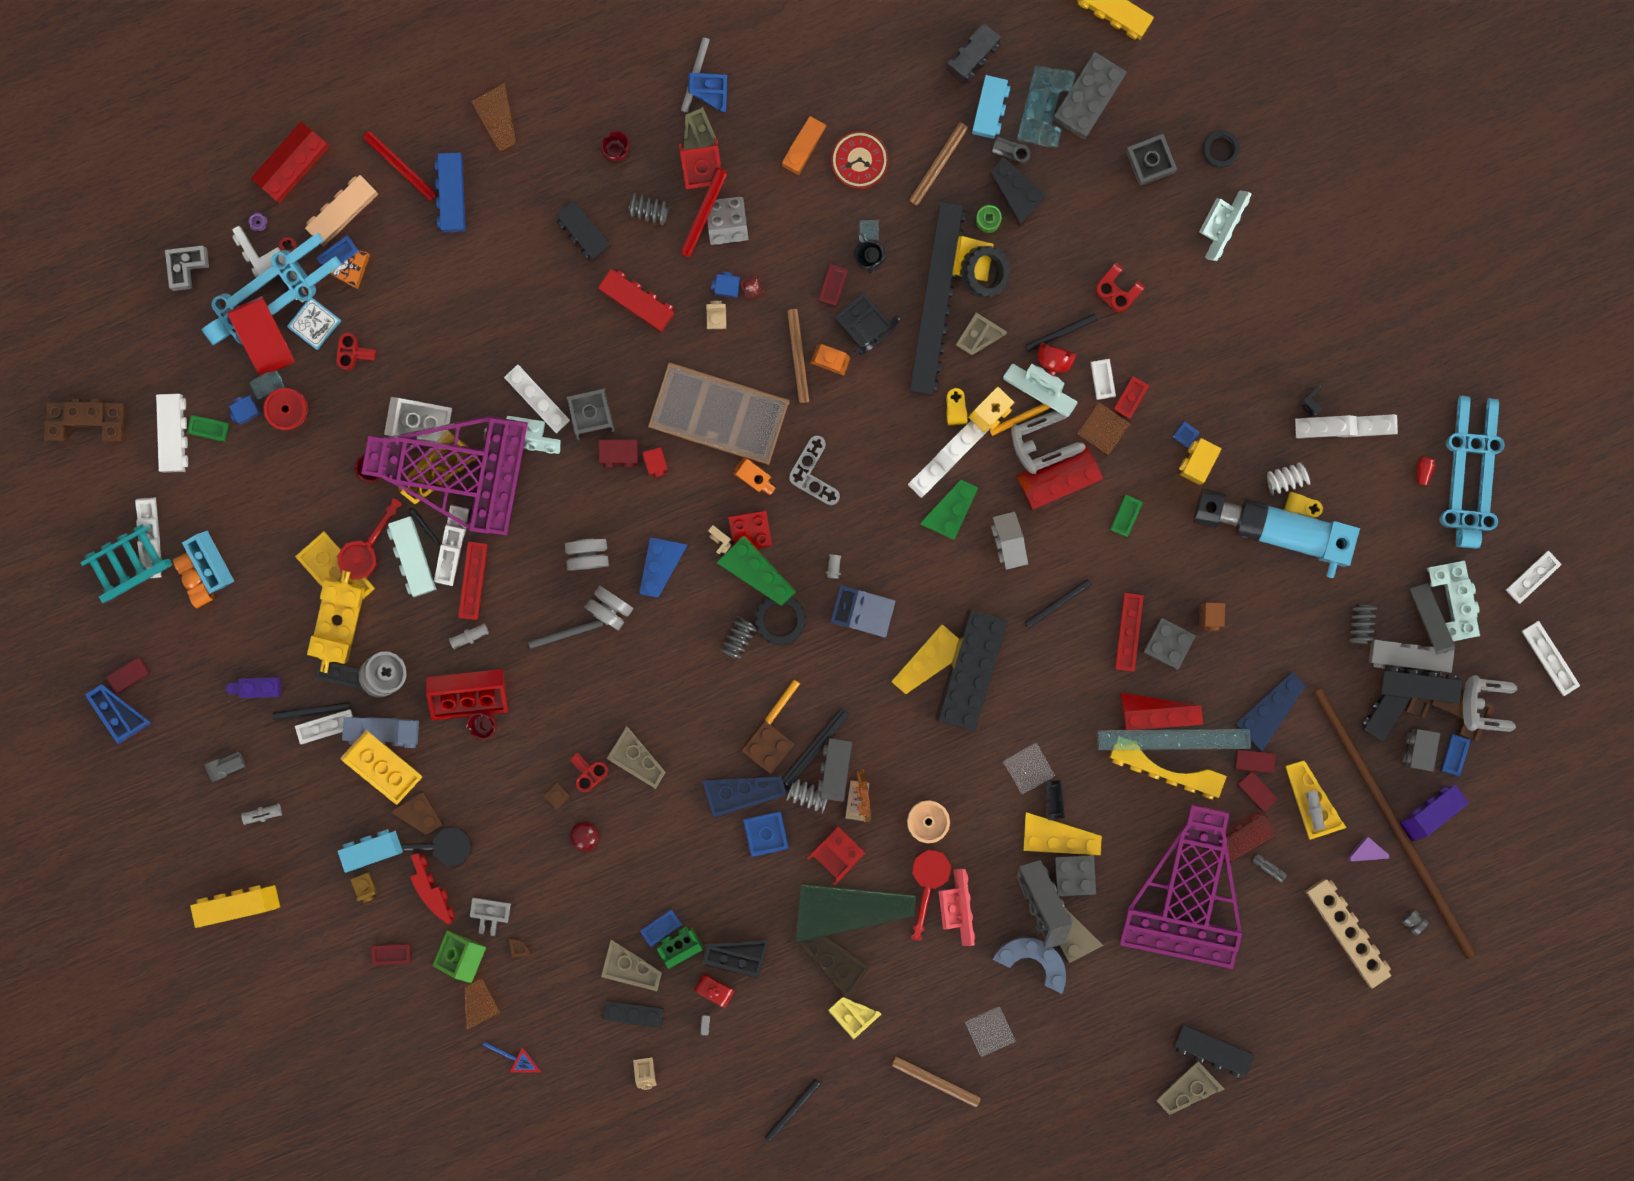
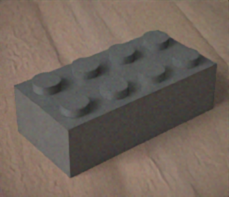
(1089, 95)

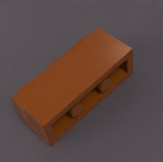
(1212, 616)

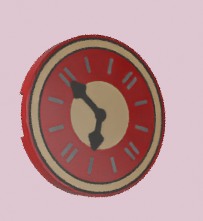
(859, 160)

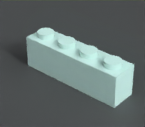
(412, 557)

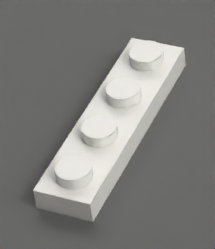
(537, 399)
(1550, 658)

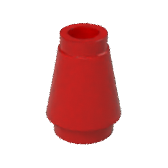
(1425, 469)

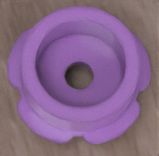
(257, 217)

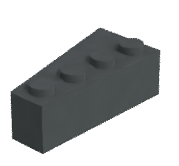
(1044, 904)

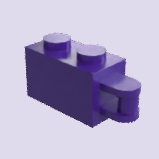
(256, 687)

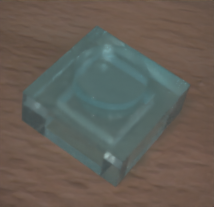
(869, 229)

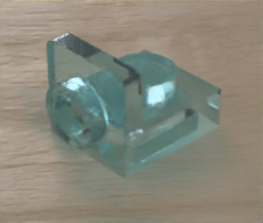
(266, 384)

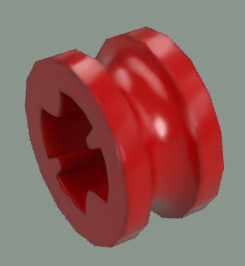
(285, 240)

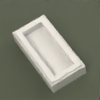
(1103, 379)

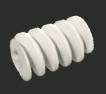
(1287, 477)

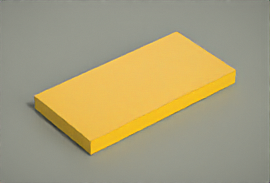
(322, 562)
(381, 767)

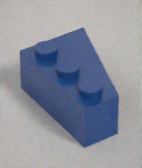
(116, 715)

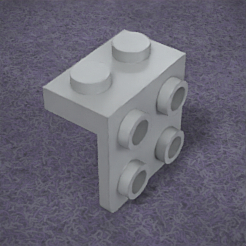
(727, 221)

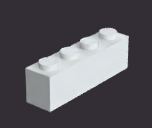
(171, 433)

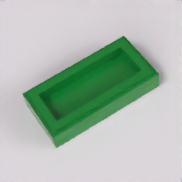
(208, 428)
(1126, 515)

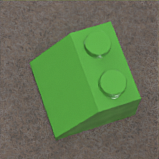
(459, 956)

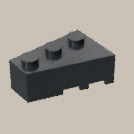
(973, 54)
(1016, 190)
(737, 958)

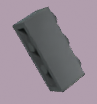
(835, 769)

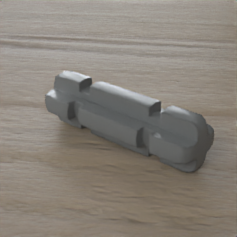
(1268, 867)

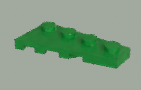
(755, 570)

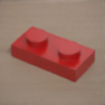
(1131, 397)

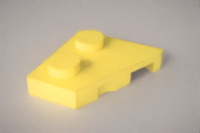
(853, 1016)

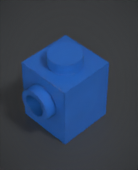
(726, 285)
(243, 409)

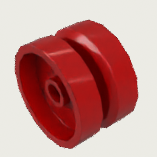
(297, 408)

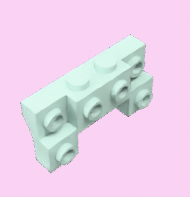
(1459, 597)

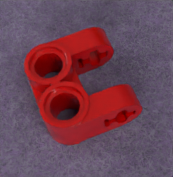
(1116, 291)

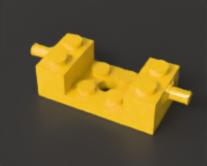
(334, 641)

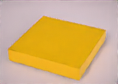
(983, 264)

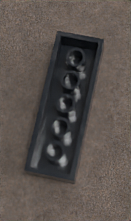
(971, 670)

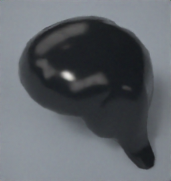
(869, 254)

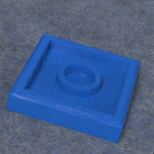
(766, 833)

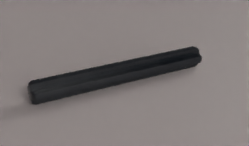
(815, 747)

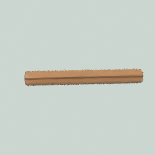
(938, 164)
(798, 355)
(936, 1082)

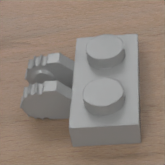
(490, 910)

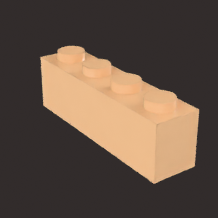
(342, 209)

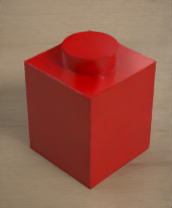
(655, 462)

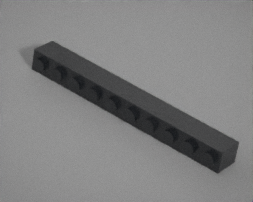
(936, 299)

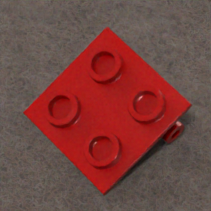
(753, 527)

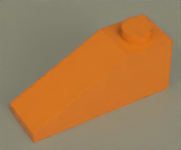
(803, 145)

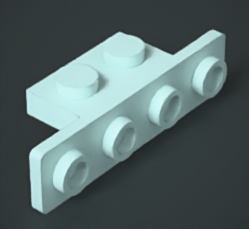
(1222, 221)
(1041, 387)
(534, 436)

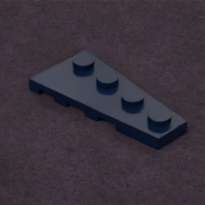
(1271, 710)
(735, 794)

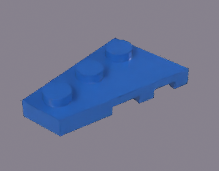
(659, 564)

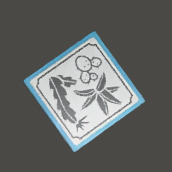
(314, 323)

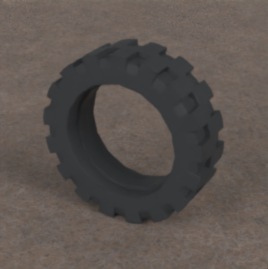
(1002, 270)
(775, 639)

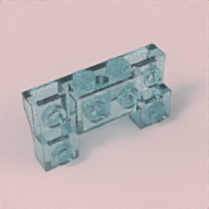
(1041, 105)

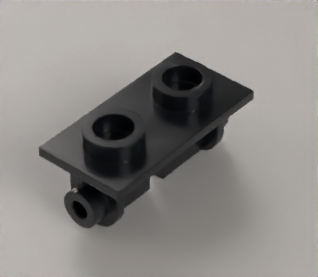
(1054, 796)

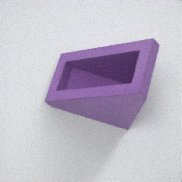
(1367, 850)

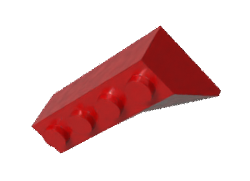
(1153, 713)

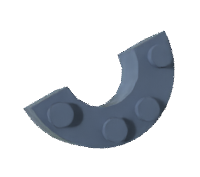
(384, 729)
(1033, 948)

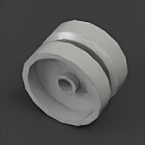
(586, 551)
(608, 608)
(390, 666)

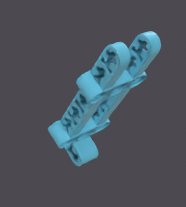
(223, 327)
(1467, 535)

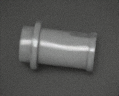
(833, 566)

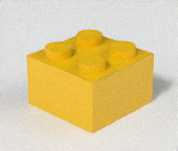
(1200, 461)

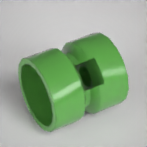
(988, 219)

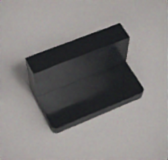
(1309, 404)

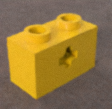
(996, 401)

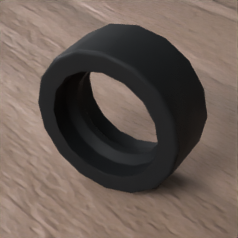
(1220, 163)

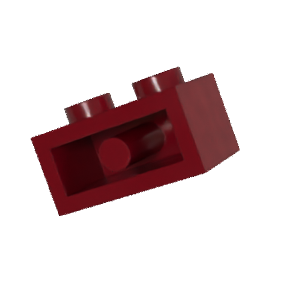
(618, 452)

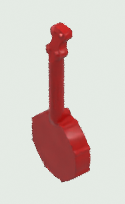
(359, 556)
(931, 871)

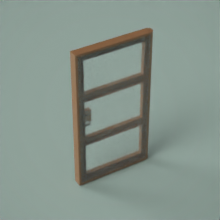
(718, 413)

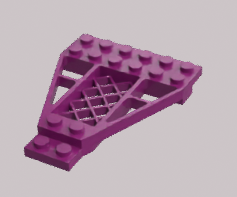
(496, 474)
(1183, 936)

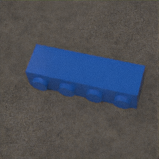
(451, 192)

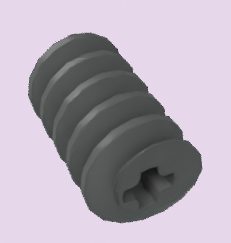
(648, 209)
(1363, 624)
(738, 638)

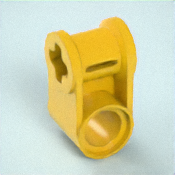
(955, 411)
(1300, 504)

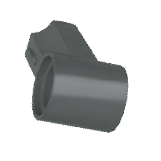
(1009, 150)
(221, 768)

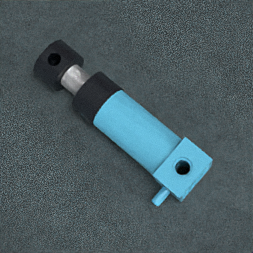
(1280, 528)

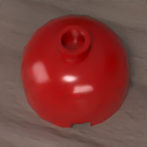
(1055, 359)

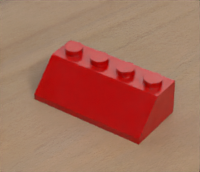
(290, 162)
(1059, 479)
(466, 693)

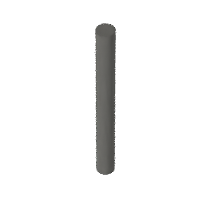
(565, 633)

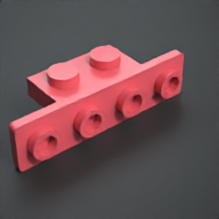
(956, 908)

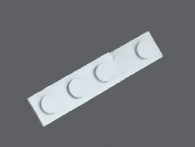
(260, 264)
(1346, 426)
(946, 458)

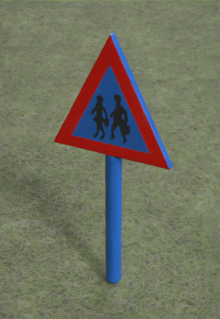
(522, 1062)

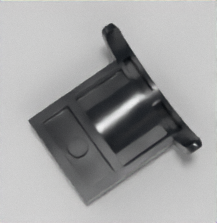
(865, 324)

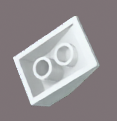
(412, 416)

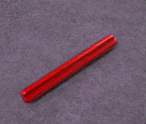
(400, 166)
(703, 212)

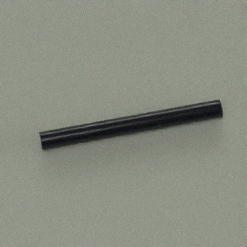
(1061, 332)
(1058, 603)
(311, 711)
(793, 1109)

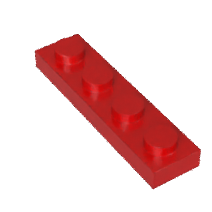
(473, 580)
(1129, 632)

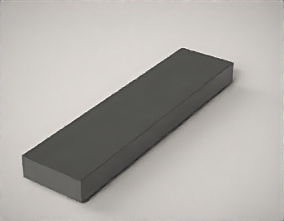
(1432, 618)

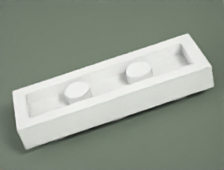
(1533, 577)
(321, 727)

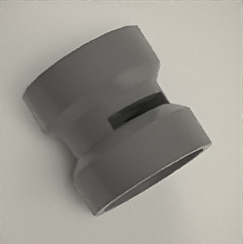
(1415, 922)

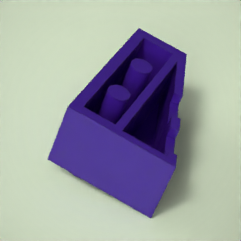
(1434, 812)

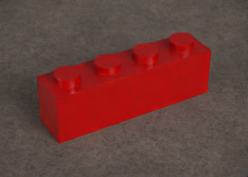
(637, 301)

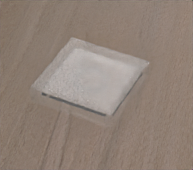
(1028, 768)
(990, 1031)

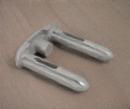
(1023, 449)
(1472, 703)

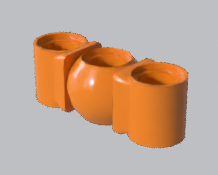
(191, 580)

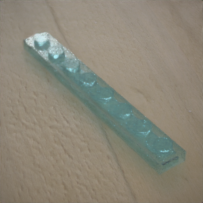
(1173, 739)

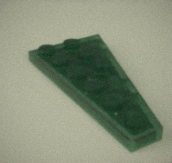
(837, 910)

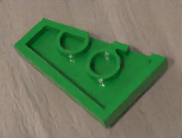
(951, 511)

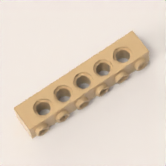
(1371, 976)

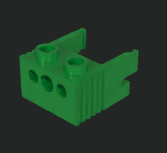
(679, 954)

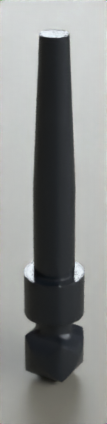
(417, 517)

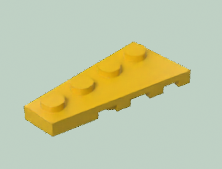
(928, 661)
(1304, 781)
(1055, 837)

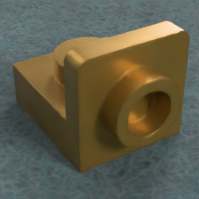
(364, 887)

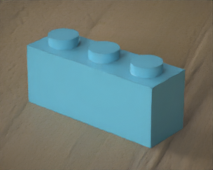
(991, 107)
(208, 562)
(369, 850)

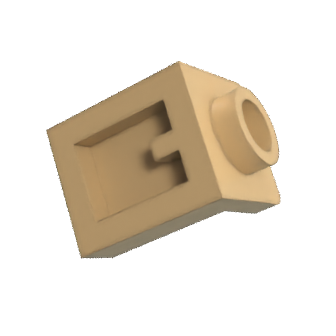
(716, 315)
(718, 536)
(644, 1073)

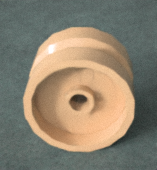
(936, 829)

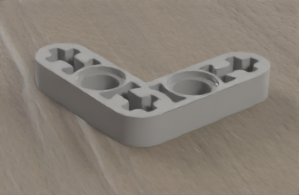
(807, 478)

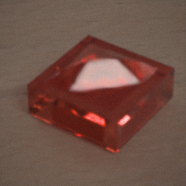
(752, 287)

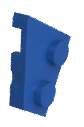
(709, 89)

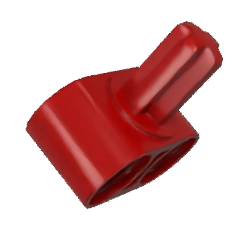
(353, 352)
(587, 771)
(714, 990)

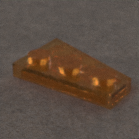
(496, 116)

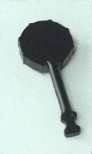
(449, 846)

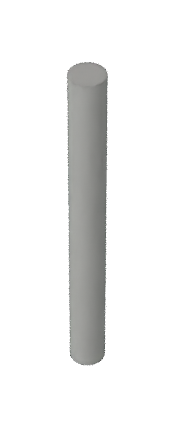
(697, 68)

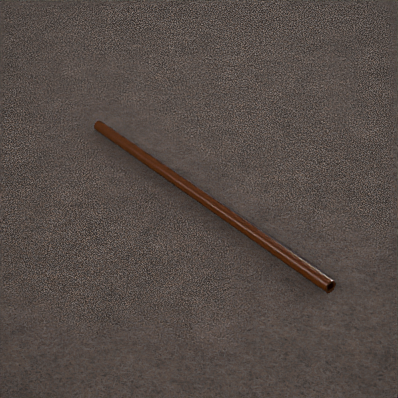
(1394, 822)

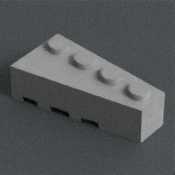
(1410, 656)

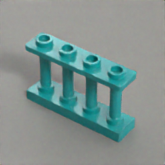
(126, 582)

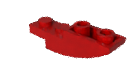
(435, 897)

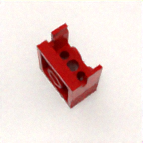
(700, 165)
(837, 853)

